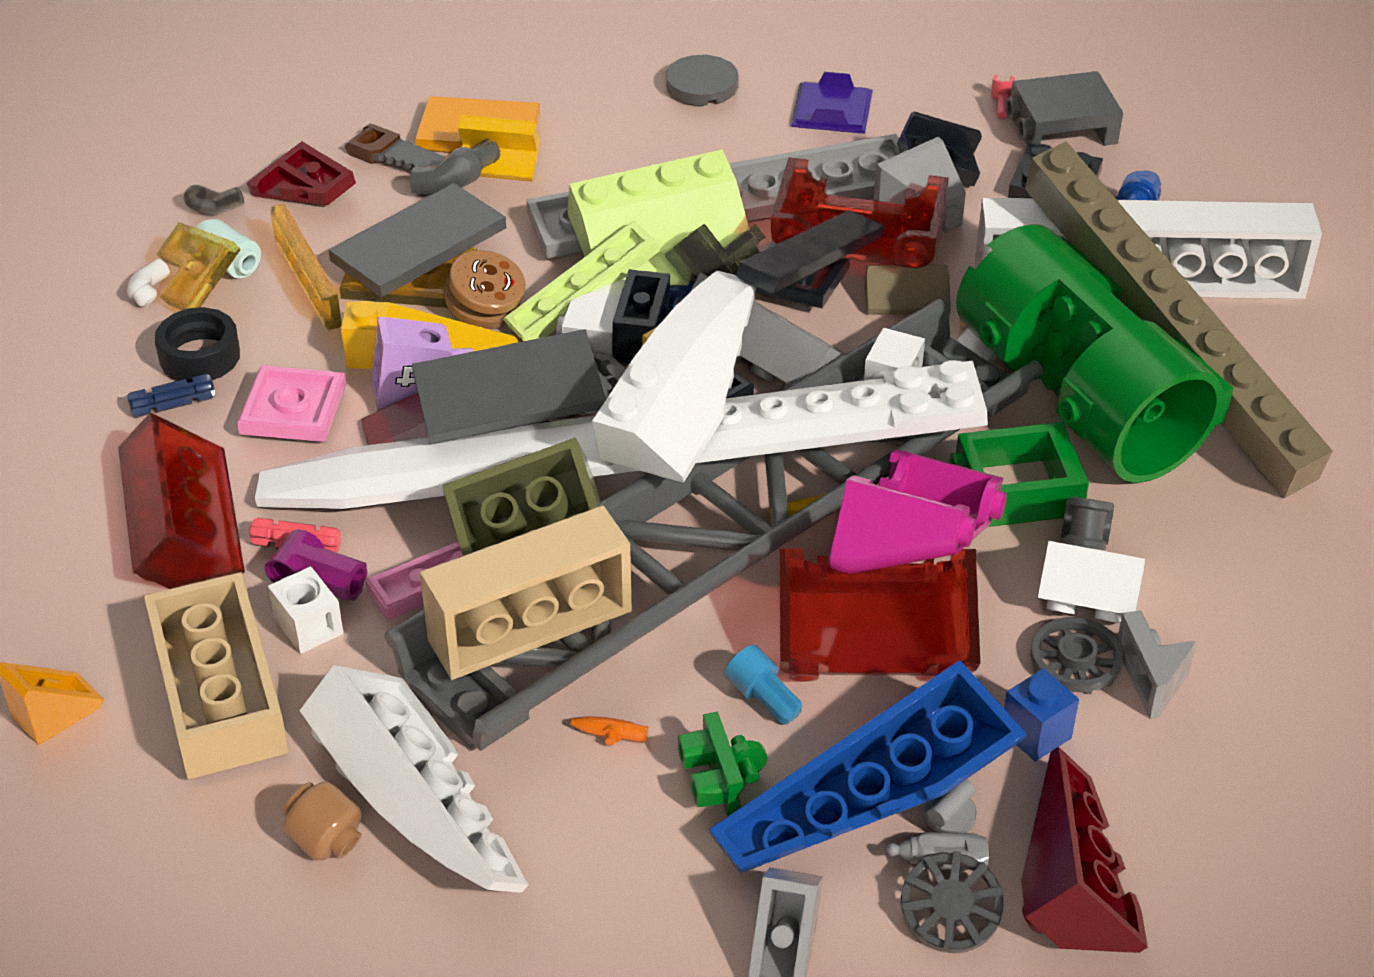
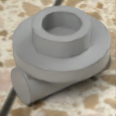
(952, 811)

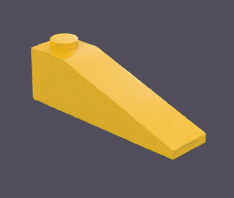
(360, 325)

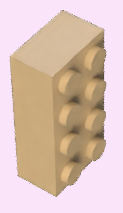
(527, 591)
(216, 675)

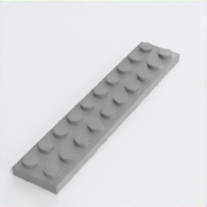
(846, 165)

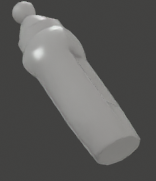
(934, 843)

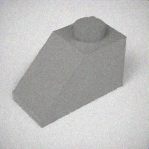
(785, 923)

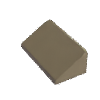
(905, 289)

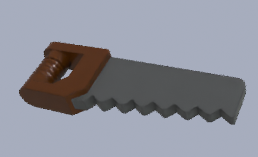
(381, 145)

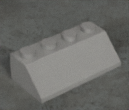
(781, 347)

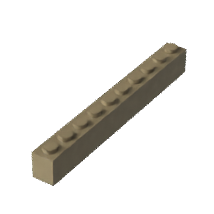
(1154, 290)

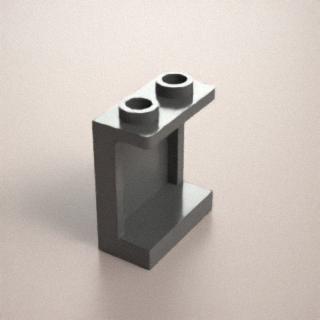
(1064, 105)

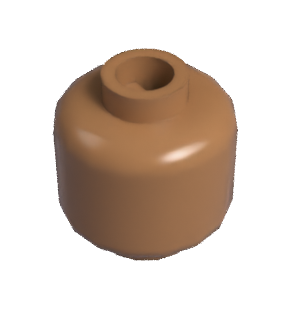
(322, 821)

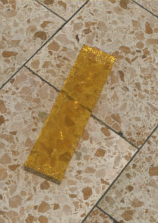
(306, 267)

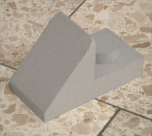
(1153, 668)

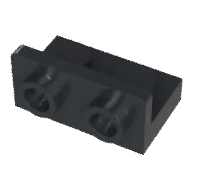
(958, 139)

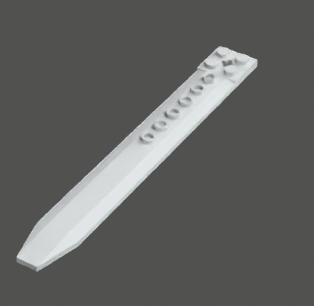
(759, 424)

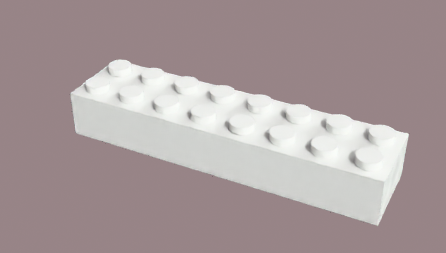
(1213, 245)

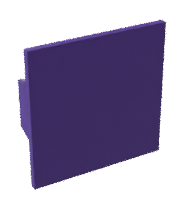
(832, 105)

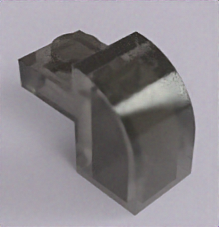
(704, 254)

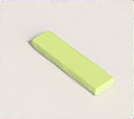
(601, 267)

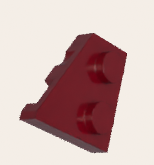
(303, 177)

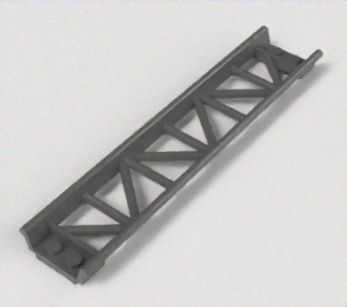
(486, 707)

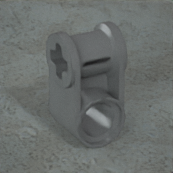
(1087, 522)

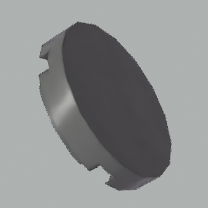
(702, 79)

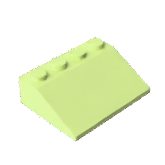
(665, 201)

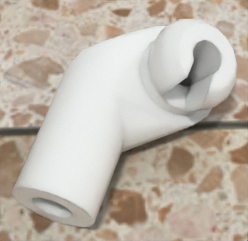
(142, 281)

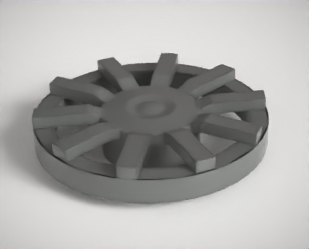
(1078, 653)
(952, 902)

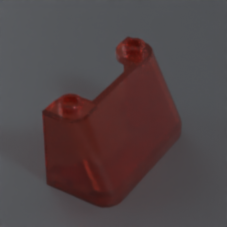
(909, 232)
(876, 620)

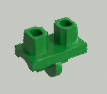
(726, 763)

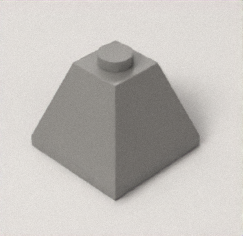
(912, 171)

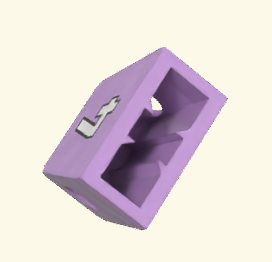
(399, 346)

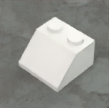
(1090, 580)

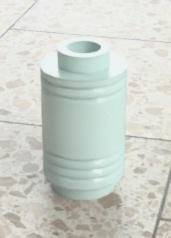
(249, 255)

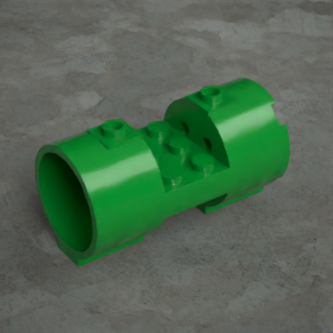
(1118, 378)

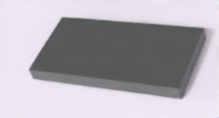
(417, 239)
(508, 386)

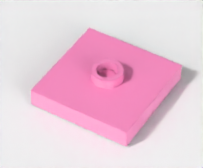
(292, 403)

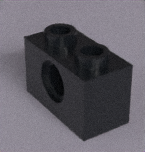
(639, 310)

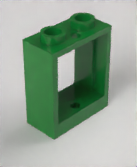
(1026, 444)

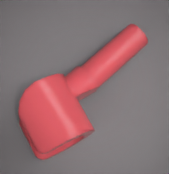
(1000, 92)

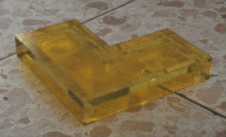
(201, 261)

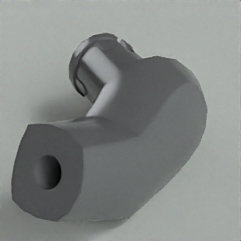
(459, 167)

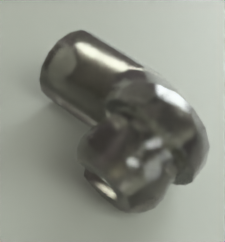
(211, 202)

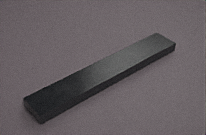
(809, 251)

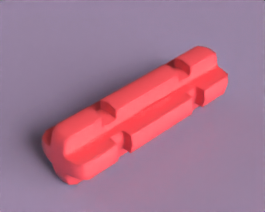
(264, 531)

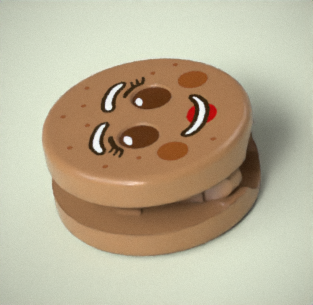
(484, 288)

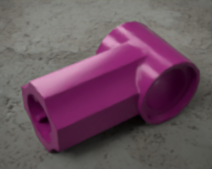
(302, 549)

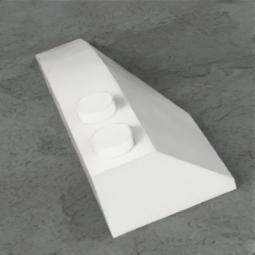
(677, 382)
(407, 772)

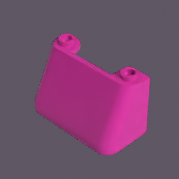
(914, 514)

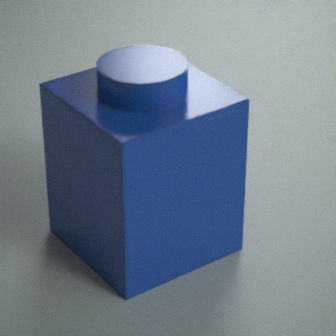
(1043, 711)

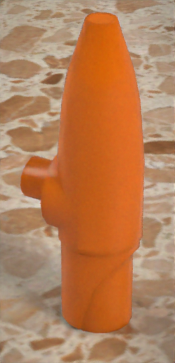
(611, 729)

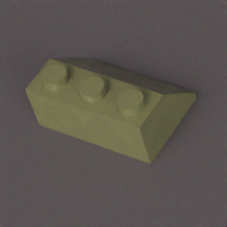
(521, 496)

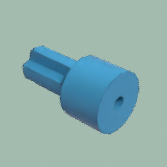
(757, 677)

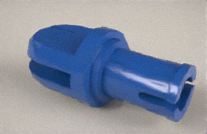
(1140, 186)

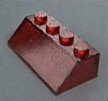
(178, 505)

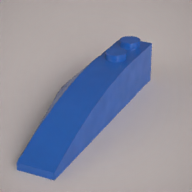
(880, 769)

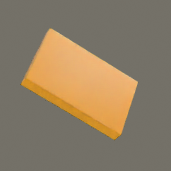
(441, 118)

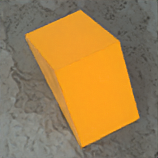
(46, 698)

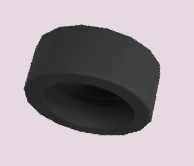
(196, 325)

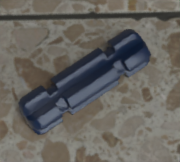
(171, 395)

